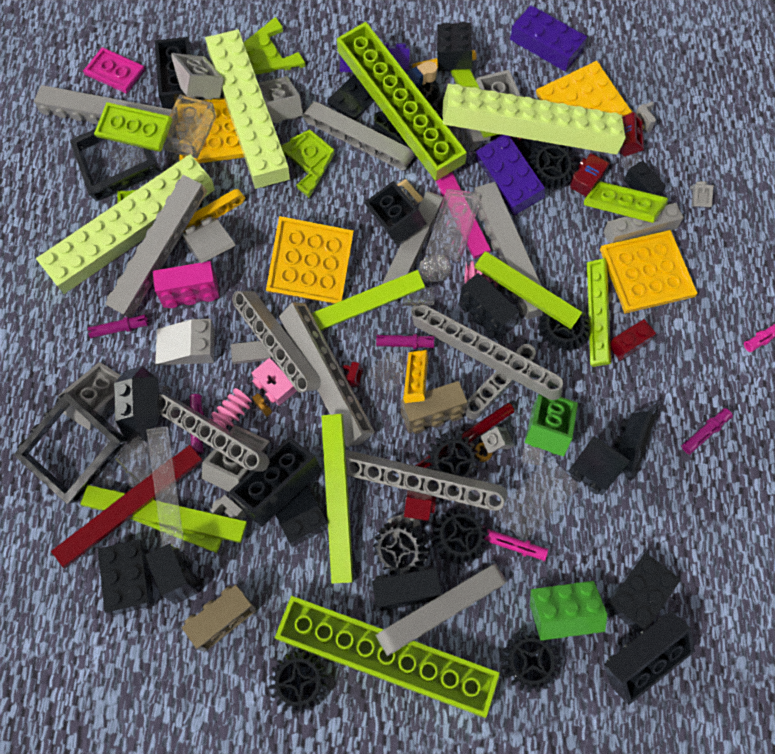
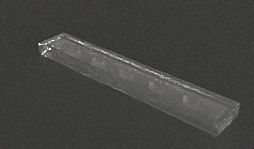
(165, 487)

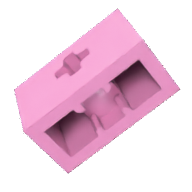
(270, 372)

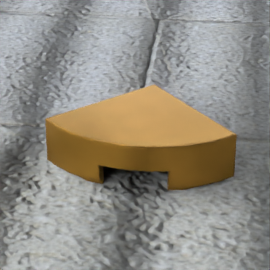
(259, 402)

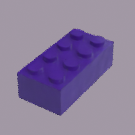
(548, 38)
(511, 174)

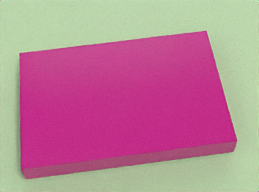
(114, 70)

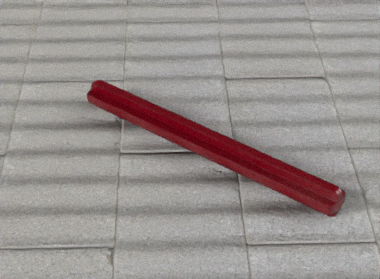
(478, 429)

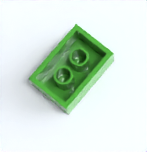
(551, 424)
(568, 610)

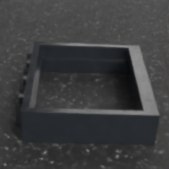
(117, 182)
(116, 443)

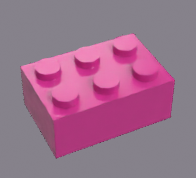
(186, 284)

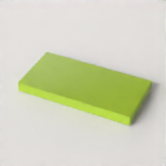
(133, 126)
(626, 201)

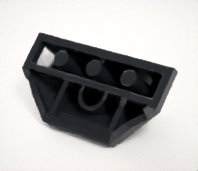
(136, 402)
(635, 437)

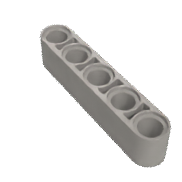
(494, 388)

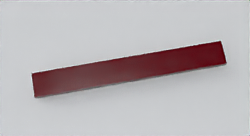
(120, 511)

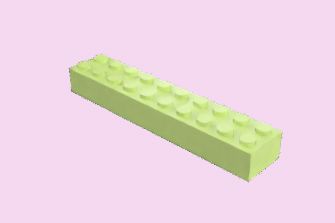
(248, 110)
(533, 119)
(116, 228)

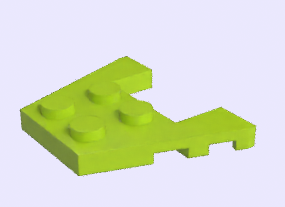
(264, 54)
(311, 155)

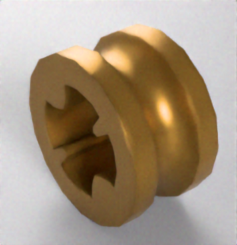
(482, 459)

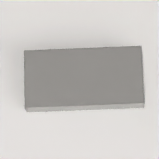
(249, 352)

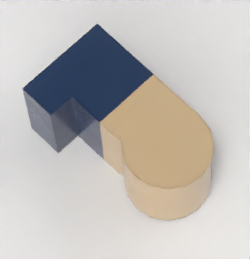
(423, 73)

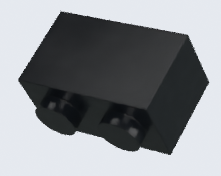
(643, 179)

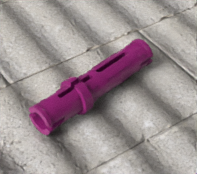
(126, 324)
(405, 341)
(196, 404)
(712, 425)

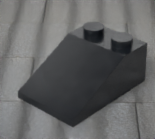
(598, 466)
(301, 518)

